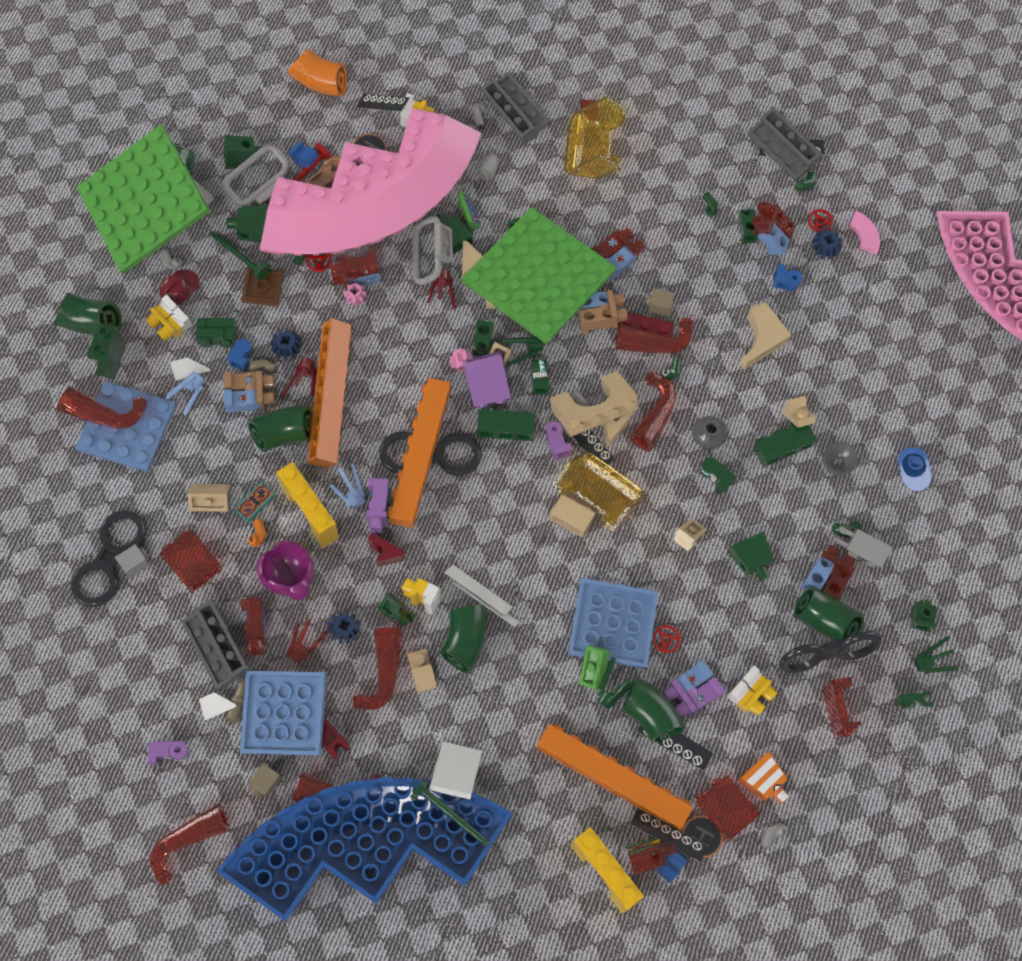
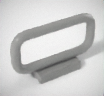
(265, 191)
(442, 246)

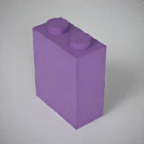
(486, 380)

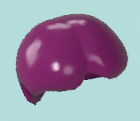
(286, 570)

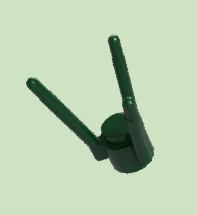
(532, 344)
(925, 662)
(608, 698)

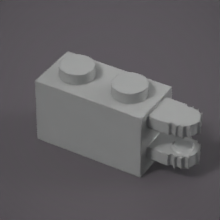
(864, 546)

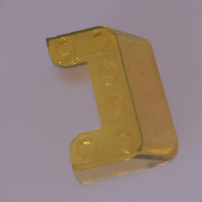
(591, 139)
(601, 488)

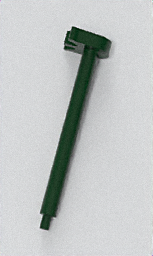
(260, 271)
(421, 789)

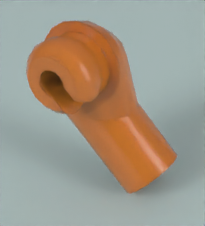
(260, 534)

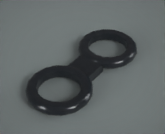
(438, 456)
(106, 559)
(829, 651)

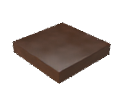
(262, 291)

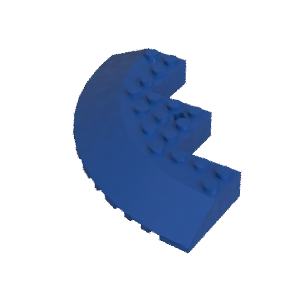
(357, 831)

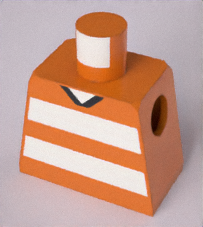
(765, 779)

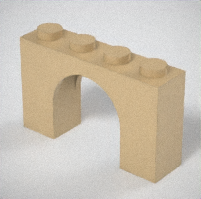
(578, 418)

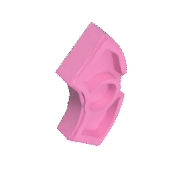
(866, 231)

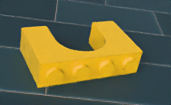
(298, 490)
(591, 849)

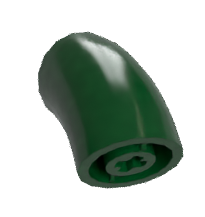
(84, 314)
(281, 427)
(827, 614)
(465, 637)
(652, 711)

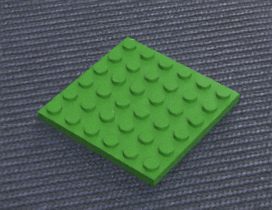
(142, 199)
(539, 275)

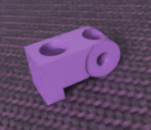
(556, 441)
(166, 750)

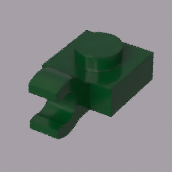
(393, 609)
(909, 700)

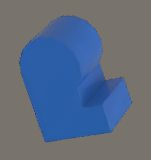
(303, 155)
(786, 279)
(239, 354)
(674, 864)

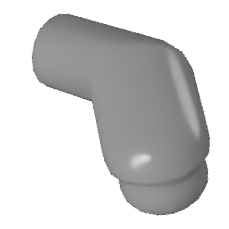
(174, 264)

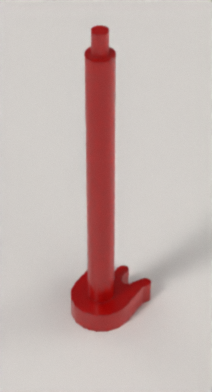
(322, 154)

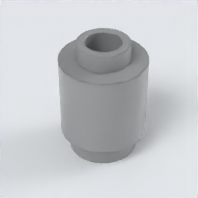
(488, 166)

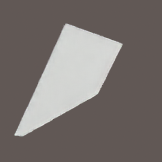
(184, 367)
(214, 705)

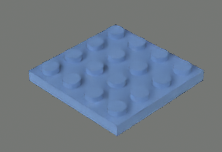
(130, 446)
(615, 620)
(283, 713)

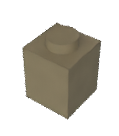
(660, 302)
(264, 781)

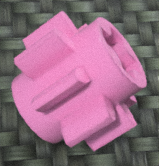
(355, 289)
(457, 358)

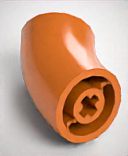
(319, 74)

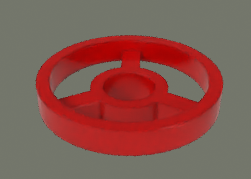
(817, 217)
(318, 265)
(666, 635)

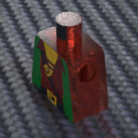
(641, 856)

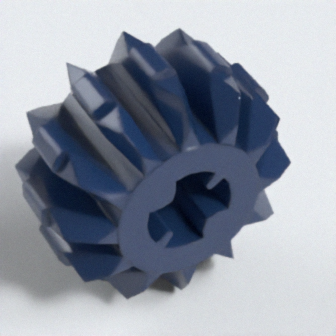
(827, 243)
(279, 341)
(343, 619)

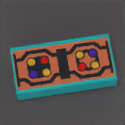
(255, 501)

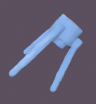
(192, 382)
(355, 497)

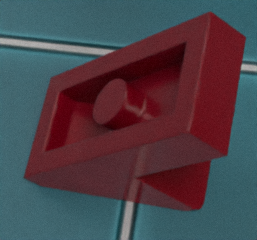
(390, 553)

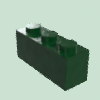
(505, 424)
(783, 444)

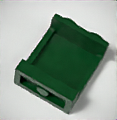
(108, 349)

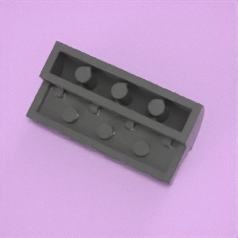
(516, 106)
(784, 144)
(215, 645)

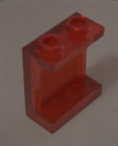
(191, 560)
(836, 707)
(727, 807)

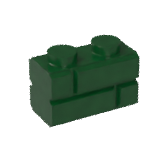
(216, 331)

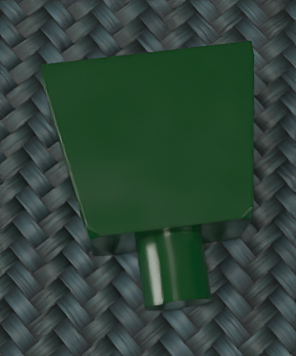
(238, 149)
(249, 223)
(459, 232)
(753, 556)

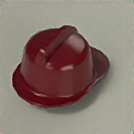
(180, 286)

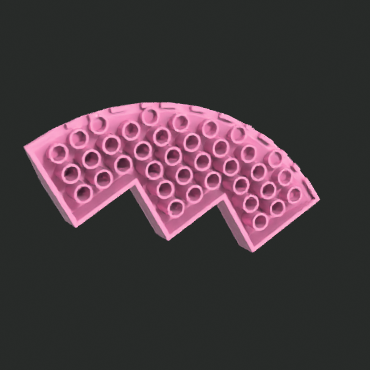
(372, 190)
(985, 261)

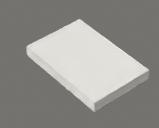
(456, 770)

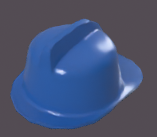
(915, 468)

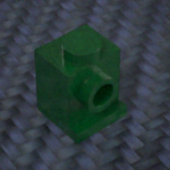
(919, 620)

